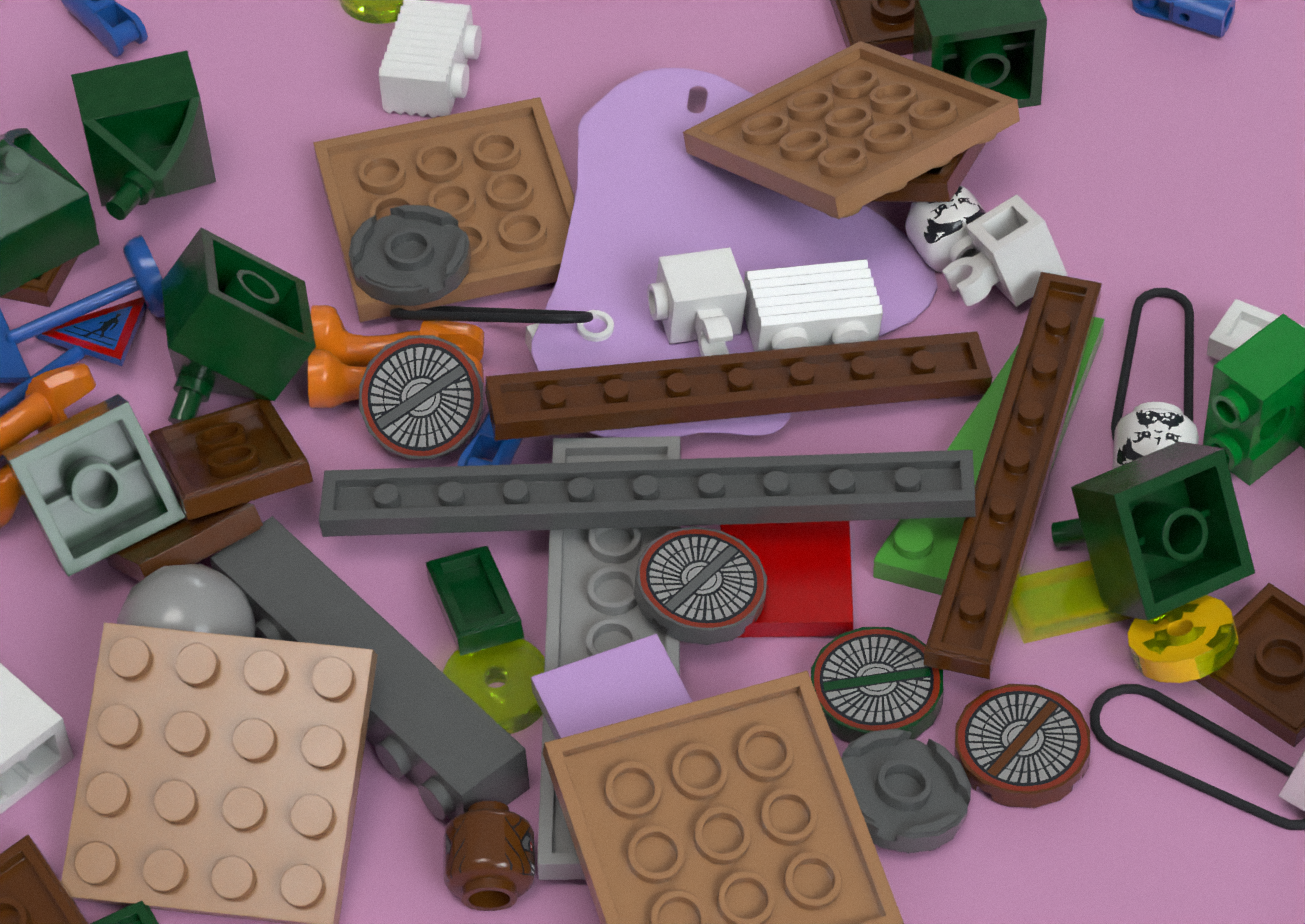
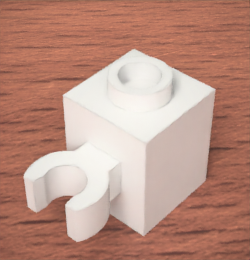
(1011, 254)
(699, 299)

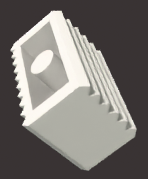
(428, 58)
(812, 305)

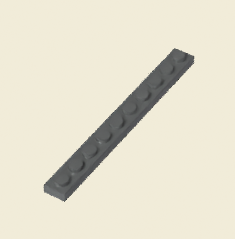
(648, 493)

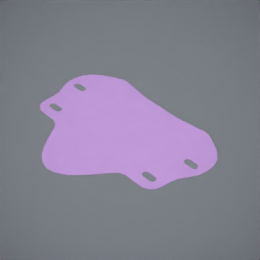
(653, 200)

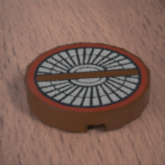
(1022, 745)

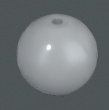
(189, 600)

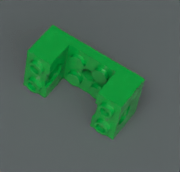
(1259, 400)

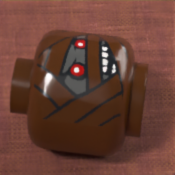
(488, 856)

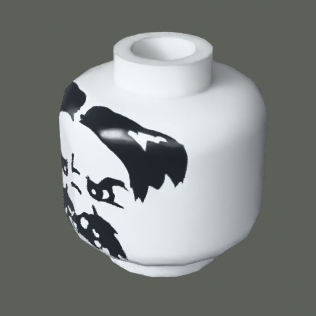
(940, 228)
(1151, 429)

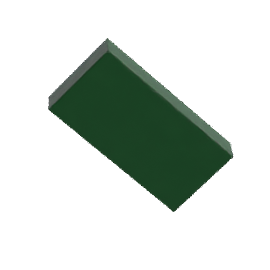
(474, 600)

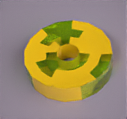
(1184, 641)

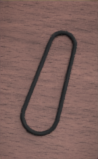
(486, 314)
(1130, 345)
(1179, 775)

